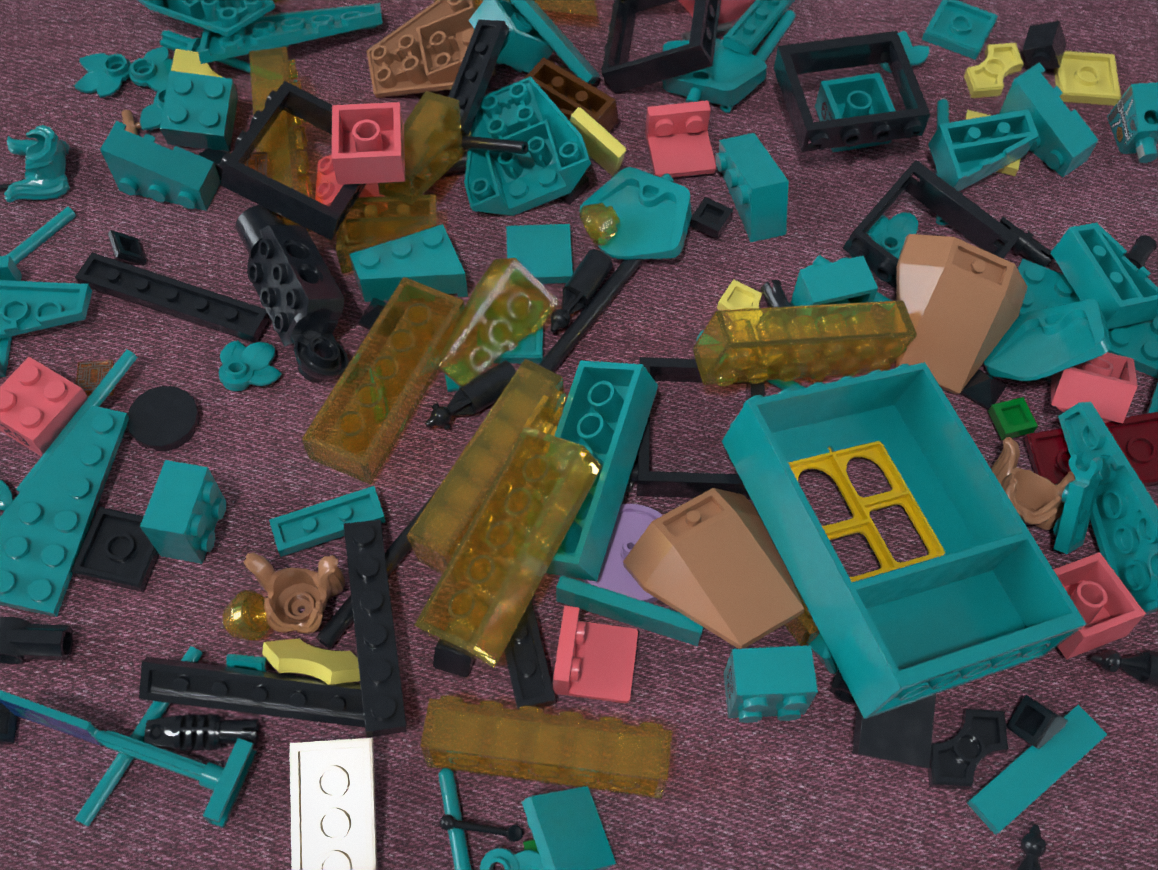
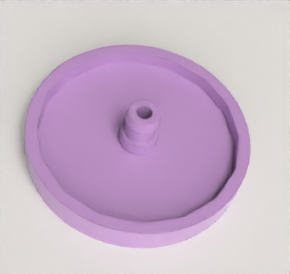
(628, 528)

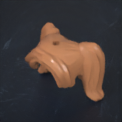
(1032, 495)
(296, 589)

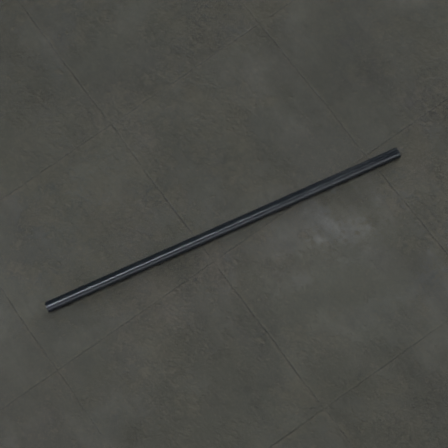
(401, 546)

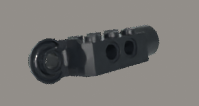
(295, 290)

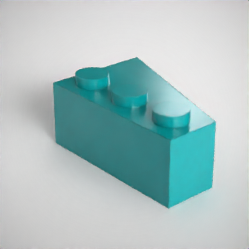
(1063, 134)
(980, 146)
(159, 172)
(755, 186)
(421, 256)
(1101, 272)

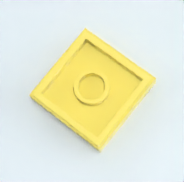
(1088, 78)
(599, 142)

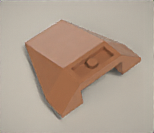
(423, 51)
(958, 305)
(717, 568)

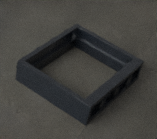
(842, 54)
(660, 66)
(273, 194)
(944, 202)
(681, 483)

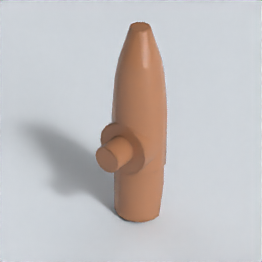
(128, 119)

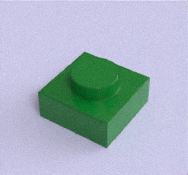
(1012, 418)

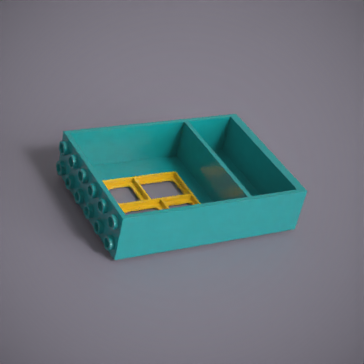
(917, 624)

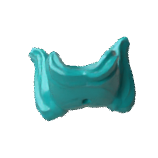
(44, 166)

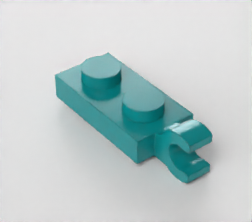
(1079, 502)

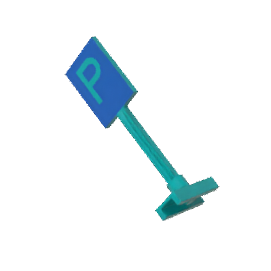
(224, 781)

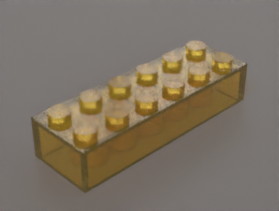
(286, 136)
(802, 342)
(383, 382)
(530, 400)
(509, 545)
(546, 746)

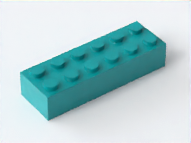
(607, 417)

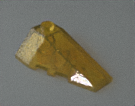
(497, 316)

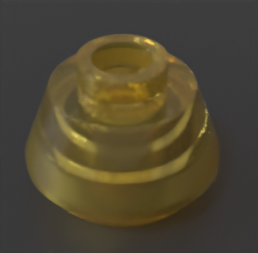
(599, 222)
(246, 616)

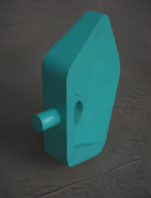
(724, 83)
(651, 215)
(1050, 341)

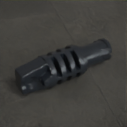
(198, 732)

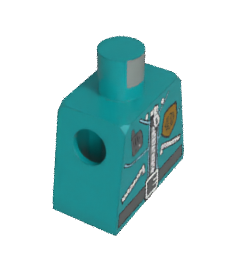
(1136, 121)

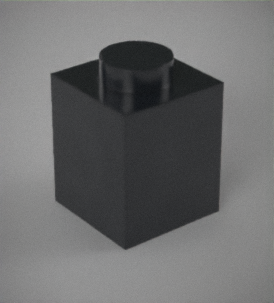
(1045, 45)

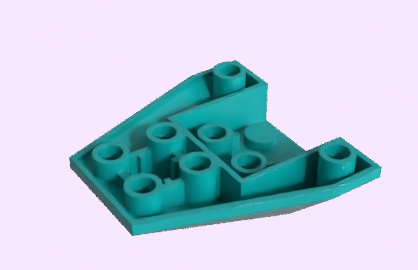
(214, 15)
(520, 182)

